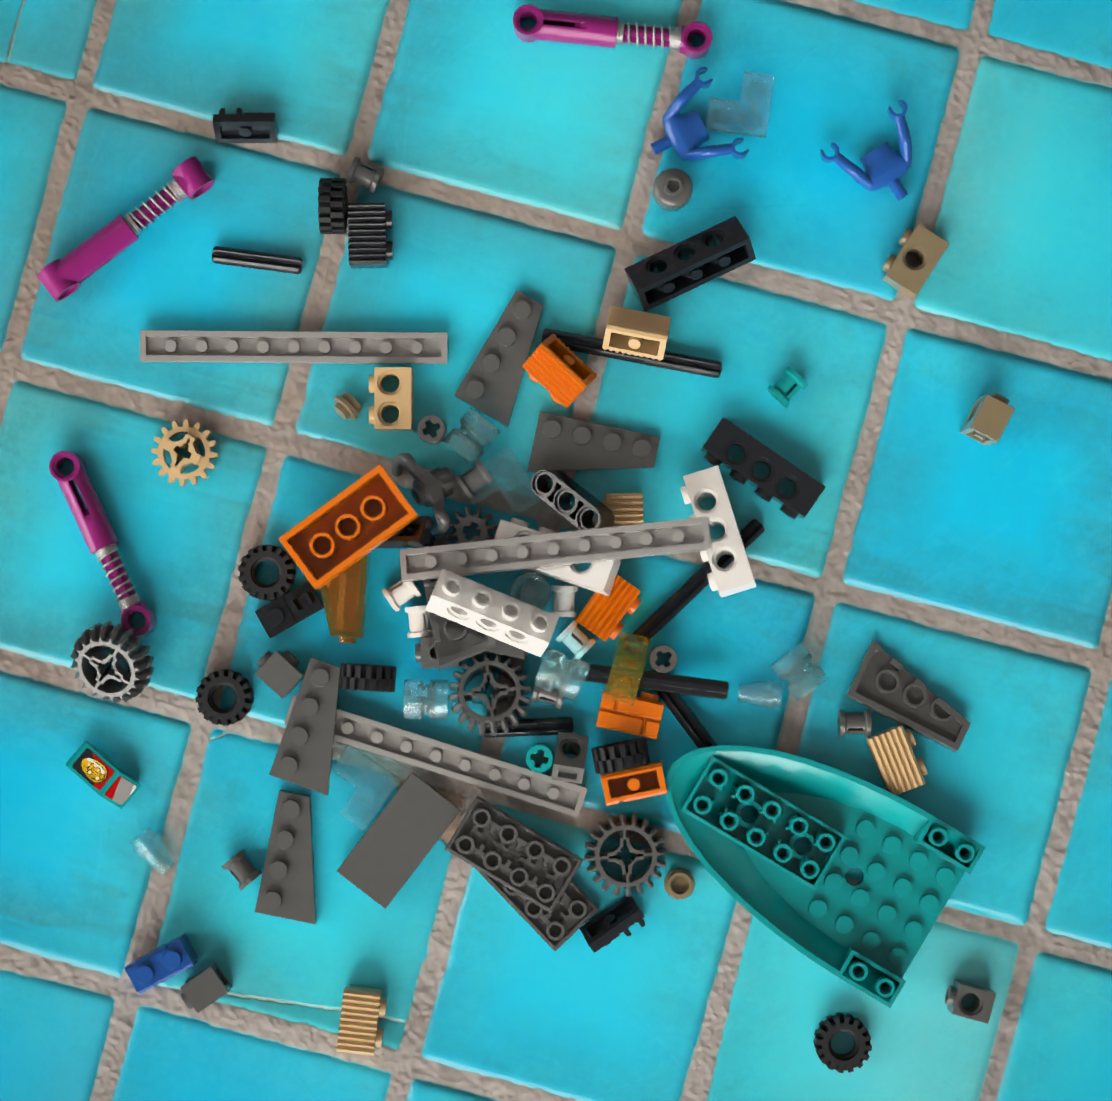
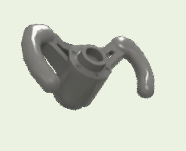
(428, 488)

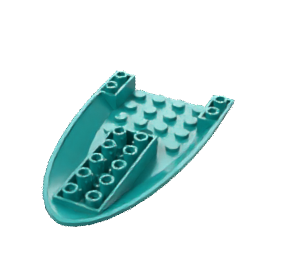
(852, 930)

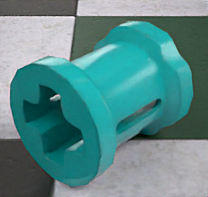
(787, 386)
(531, 761)

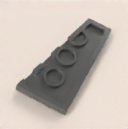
(498, 369)
(583, 445)
(452, 640)
(898, 695)
(310, 731)
(288, 874)

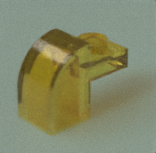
(627, 668)

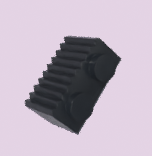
(368, 235)

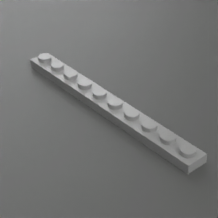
(294, 347)
(557, 549)
(456, 762)

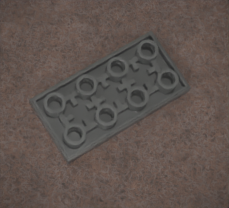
(398, 840)
(514, 854)
(556, 927)

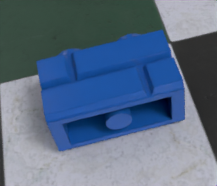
(161, 964)

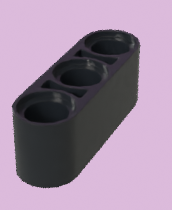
(559, 499)

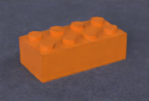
(348, 527)

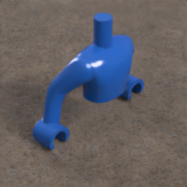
(686, 130)
(883, 164)

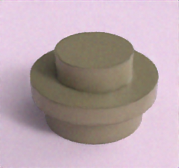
(347, 406)
(679, 883)

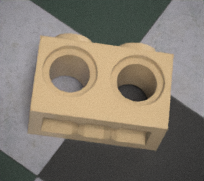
(400, 398)

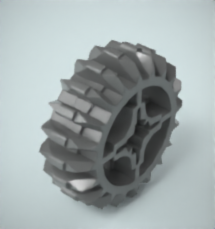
(94, 656)
(503, 691)
(640, 853)

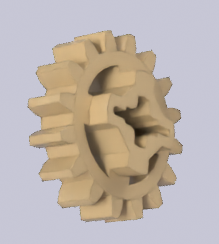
(178, 466)

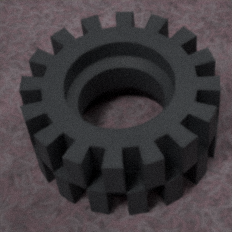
(332, 206)
(248, 572)
(367, 677)
(211, 710)
(620, 755)
(842, 1061)

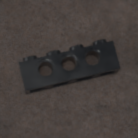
(690, 263)
(805, 487)

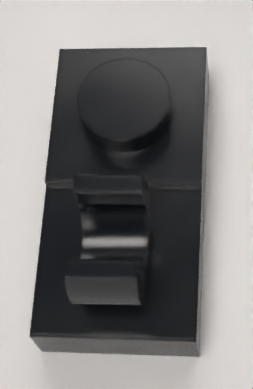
(245, 127)
(413, 535)
(289, 609)
(612, 922)

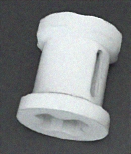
(401, 593)
(564, 601)
(418, 622)
(576, 640)

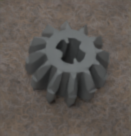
(467, 522)

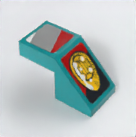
(102, 775)

